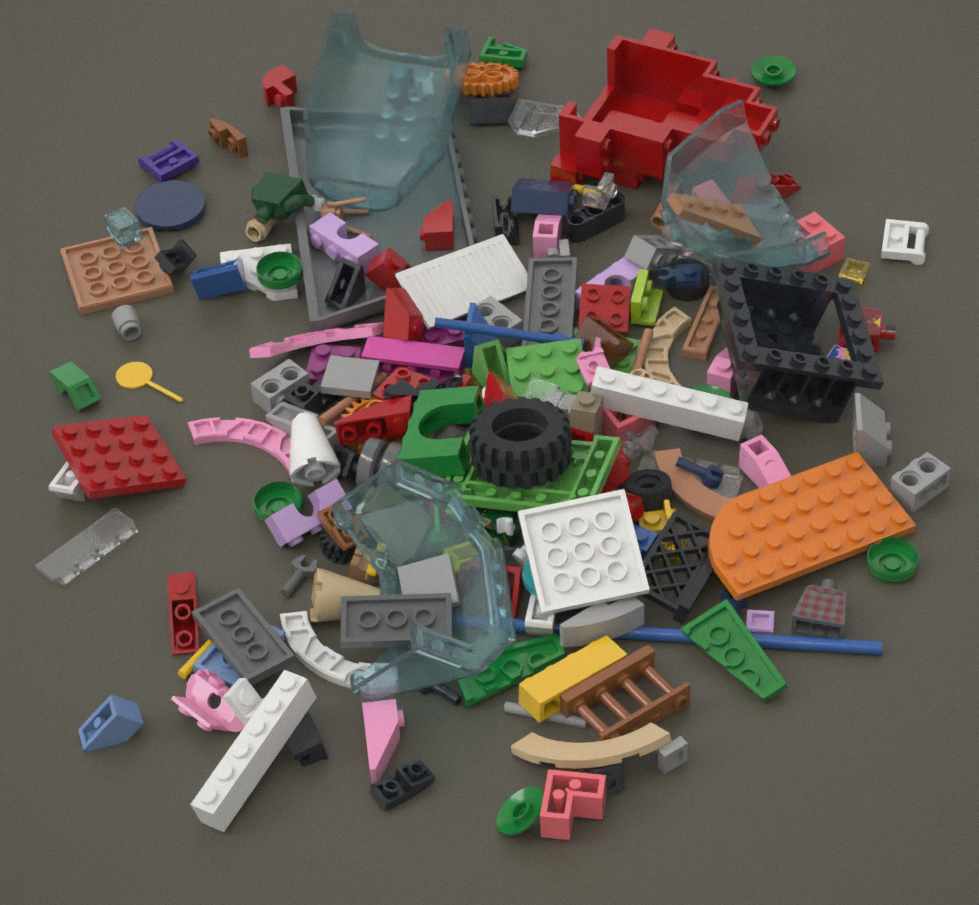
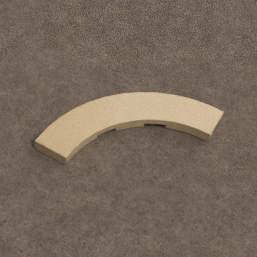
(665, 333)
(590, 754)

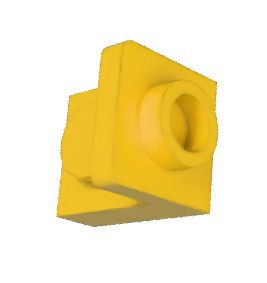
(657, 519)

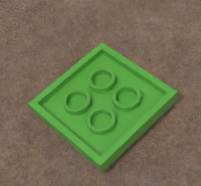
(549, 362)

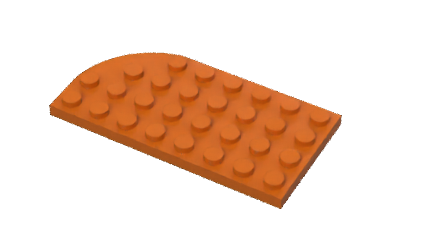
(802, 525)

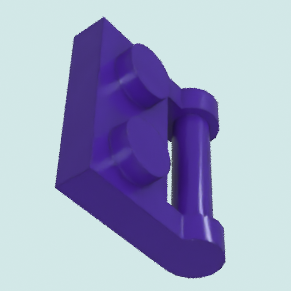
(169, 161)

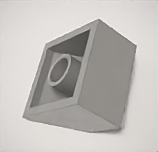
(870, 432)

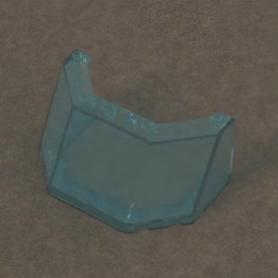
(412, 517)

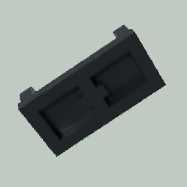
(491, 108)
(505, 221)
(306, 741)

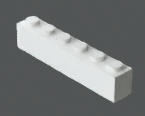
(670, 403)
(253, 751)

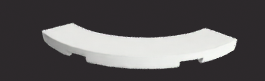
(313, 654)

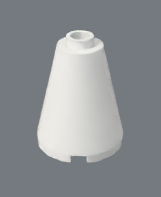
(311, 453)

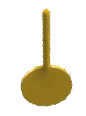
(138, 374)

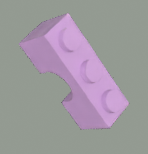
(331, 237)
(619, 274)
(290, 525)

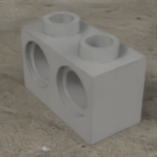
(652, 251)
(499, 315)
(275, 384)
(920, 481)

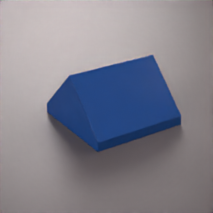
(219, 279)

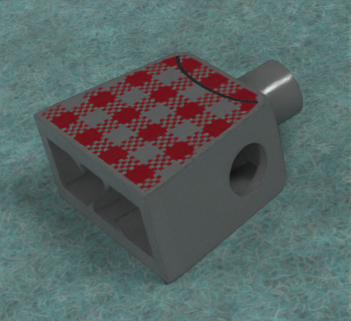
(820, 611)

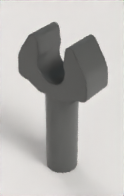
(300, 573)

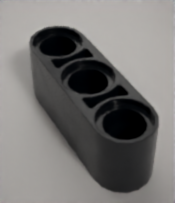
(590, 221)

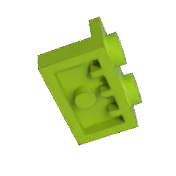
(645, 300)

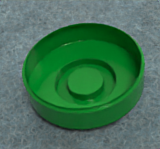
(279, 270)
(275, 497)
(893, 559)

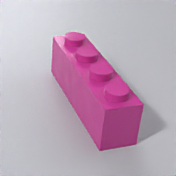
(421, 357)

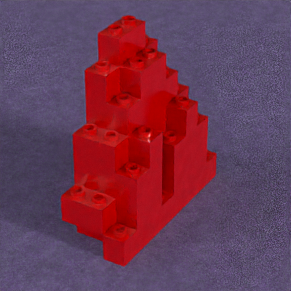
(647, 110)

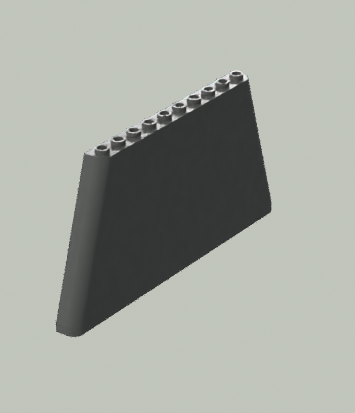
(390, 228)

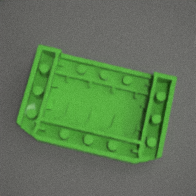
(582, 478)

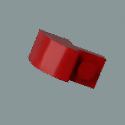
(279, 87)

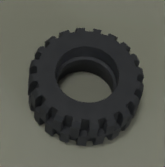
(520, 443)

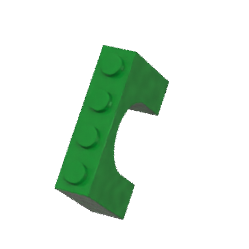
(432, 412)

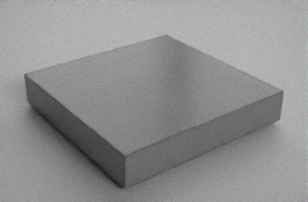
(350, 377)
(430, 577)

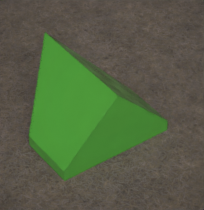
(487, 358)

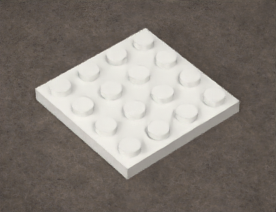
(583, 552)

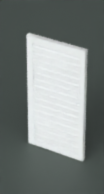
(464, 277)

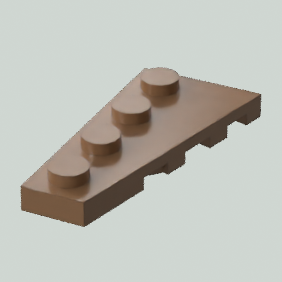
(716, 214)

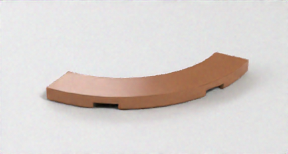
(688, 488)

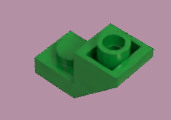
(77, 384)

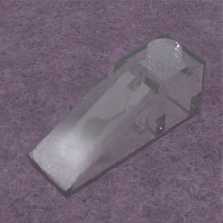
(535, 118)

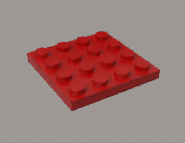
(118, 456)

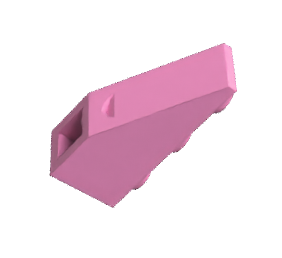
(546, 234)
(761, 462)

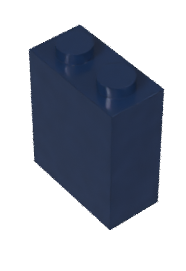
(543, 197)

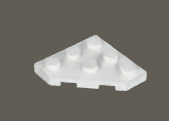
(250, 259)

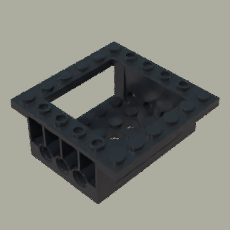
(784, 307)

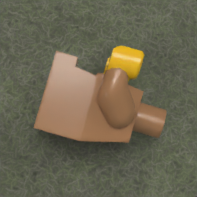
(361, 569)

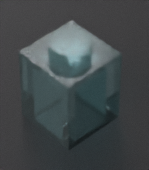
(123, 227)

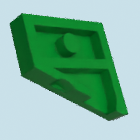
(503, 54)

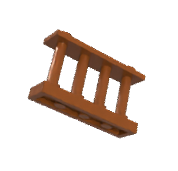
(621, 676)

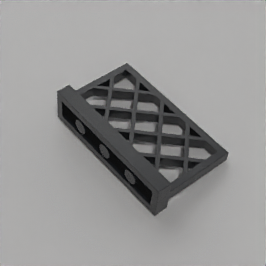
(696, 581)

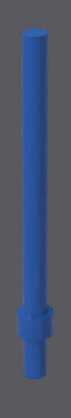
(501, 331)

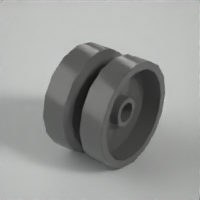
(374, 457)

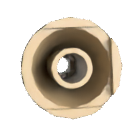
(327, 594)

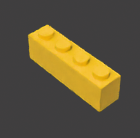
(542, 692)

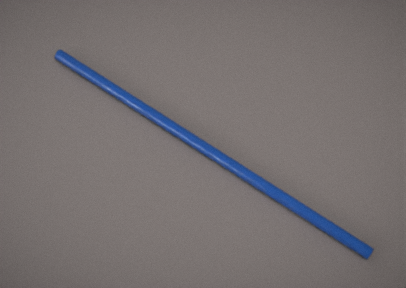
(763, 640)

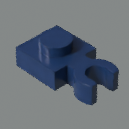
(685, 276)

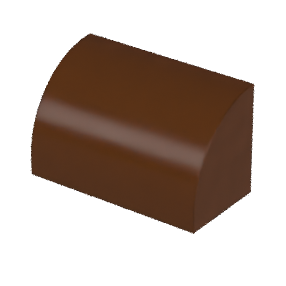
(613, 343)

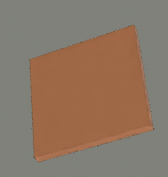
(113, 276)

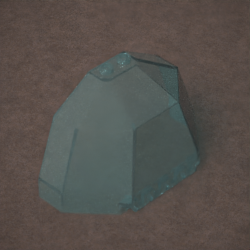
(726, 165)

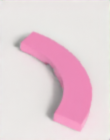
(313, 338)
(243, 431)

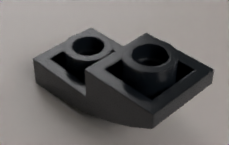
(408, 782)

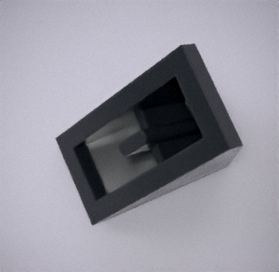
(346, 285)

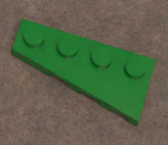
(733, 647)
(512, 667)

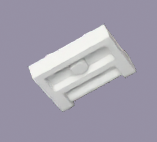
(896, 241)

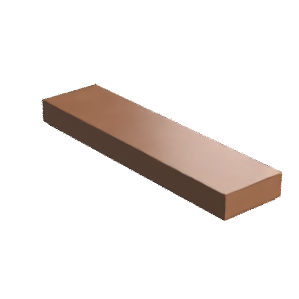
(704, 327)

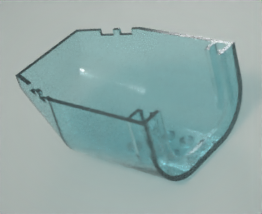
(379, 115)

